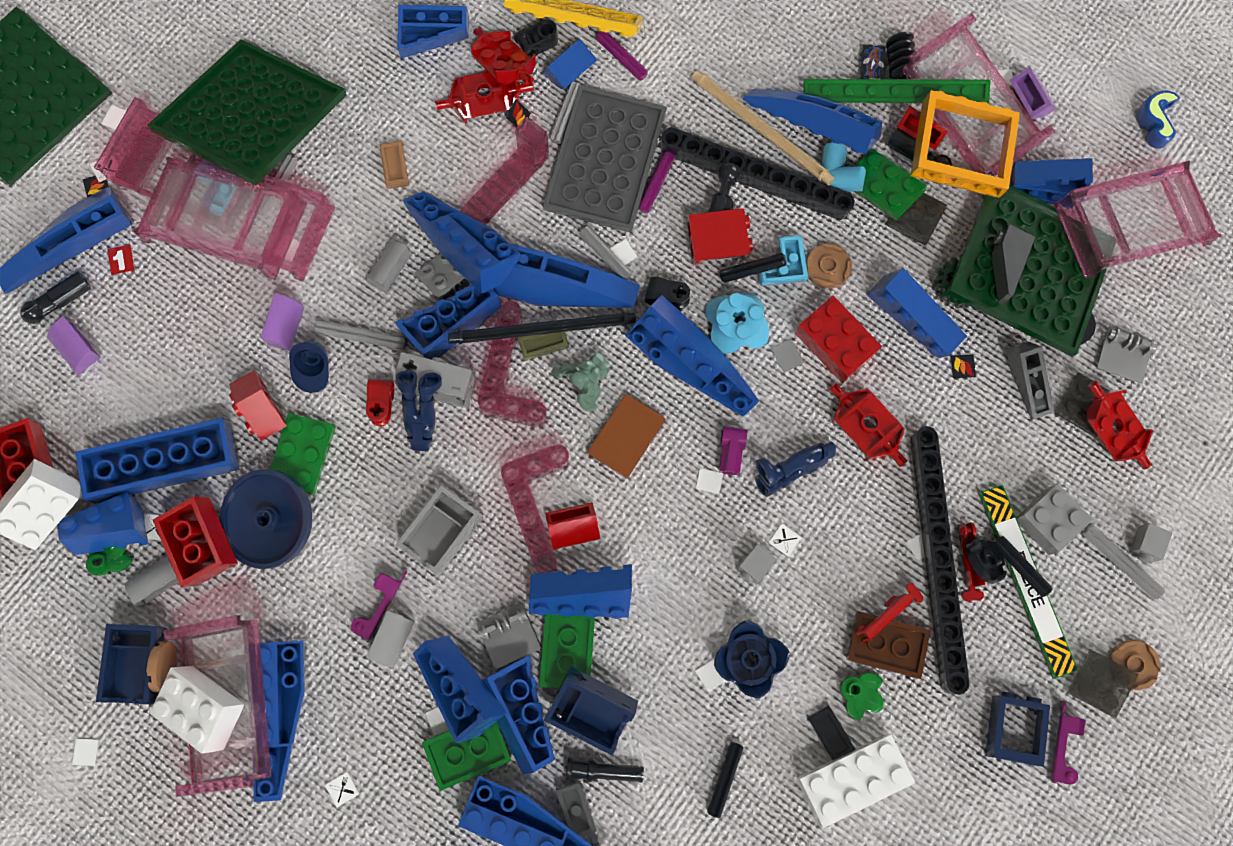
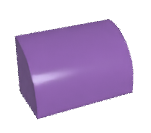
(1033, 94)
(282, 322)
(72, 345)

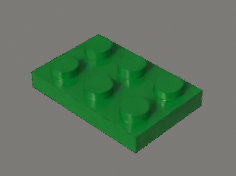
(888, 185)
(303, 450)
(565, 644)
(461, 761)

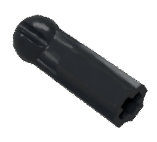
(906, 143)
(728, 176)
(55, 297)

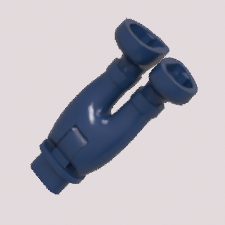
(418, 423)
(803, 462)

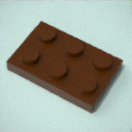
(895, 648)

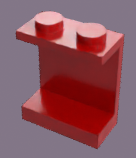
(719, 235)

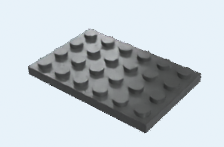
(605, 158)

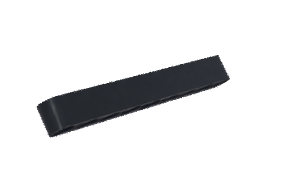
(768, 173)

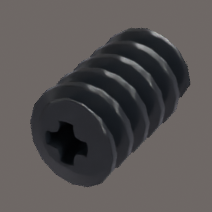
(898, 50)

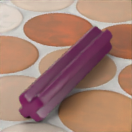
(622, 55)
(656, 182)

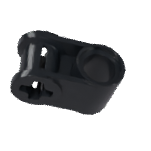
(535, 38)
(669, 289)

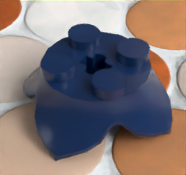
(769, 653)

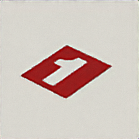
(120, 259)

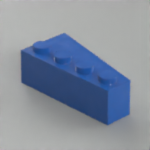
(457, 689)

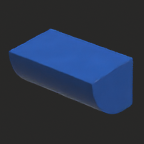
(570, 65)

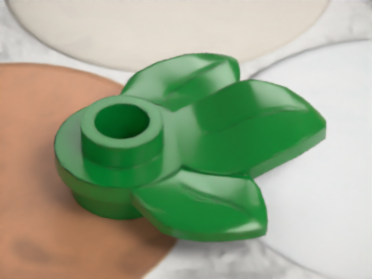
(112, 560)
(865, 696)

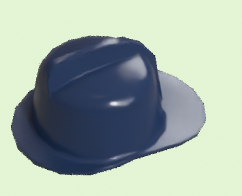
(309, 366)

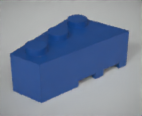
(430, 27)
(1051, 178)
(104, 525)

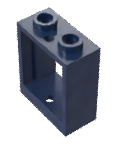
(995, 729)

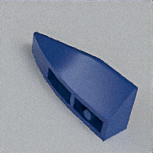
(820, 117)
(66, 237)
(561, 282)
(283, 702)
(513, 818)

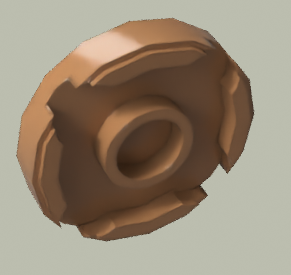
(828, 266)
(1140, 659)
(159, 663)

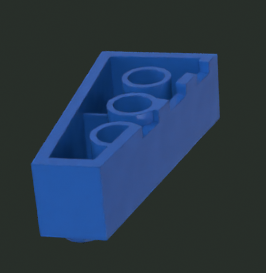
(464, 311)
(917, 312)
(582, 593)
(523, 722)

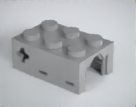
(457, 380)
(439, 530)

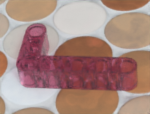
(512, 175)
(502, 371)
(529, 506)

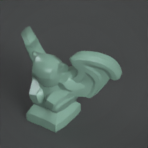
(585, 378)

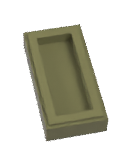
(543, 344)

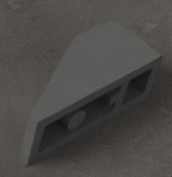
(1009, 259)
(1031, 378)

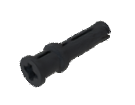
(591, 770)

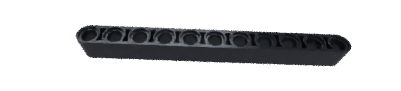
(935, 570)

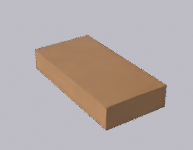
(394, 164)

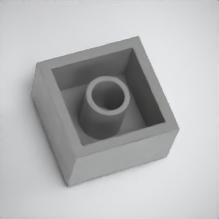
(1053, 519)

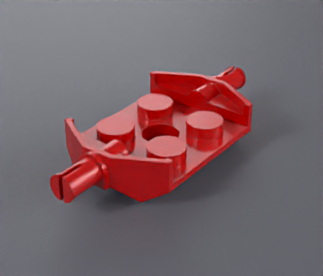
(502, 57)
(469, 104)
(1130, 437)
(875, 442)

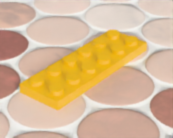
(580, 13)

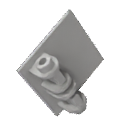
(440, 277)
(1125, 354)
(508, 636)

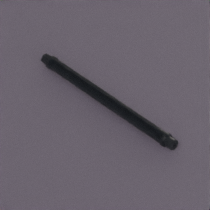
(541, 328)

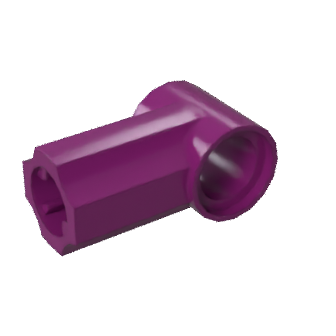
(732, 443)

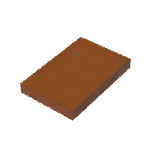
(626, 436)

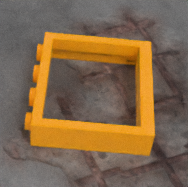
(957, 176)

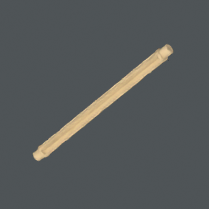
(764, 128)

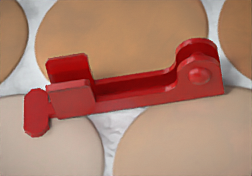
(966, 533)
(895, 606)

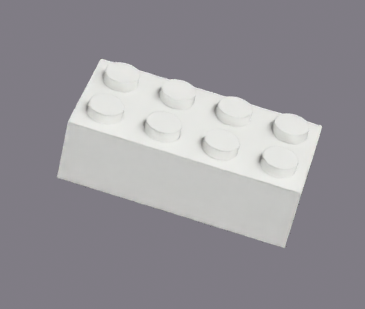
(855, 780)

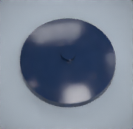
(266, 518)

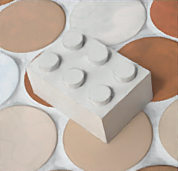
(36, 504)
(197, 709)

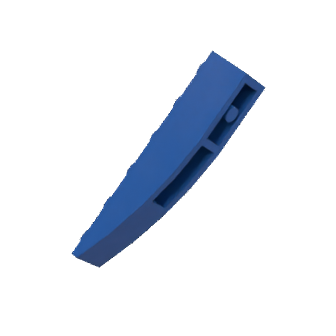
(466, 243)
(690, 355)

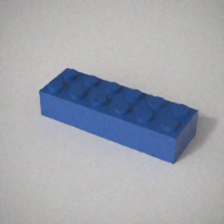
(157, 460)

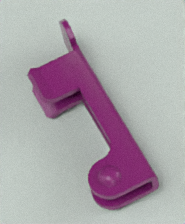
(387, 585)
(1067, 724)

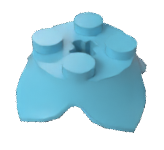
(730, 335)

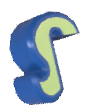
(1154, 119)

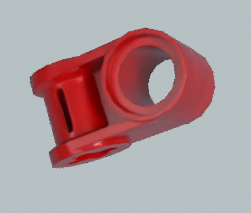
(379, 397)

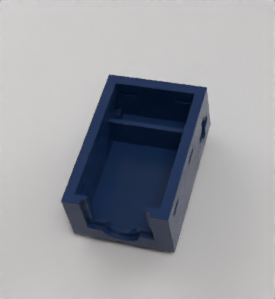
(125, 663)
(591, 710)

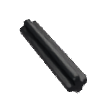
(753, 267)
(1022, 566)
(725, 780)

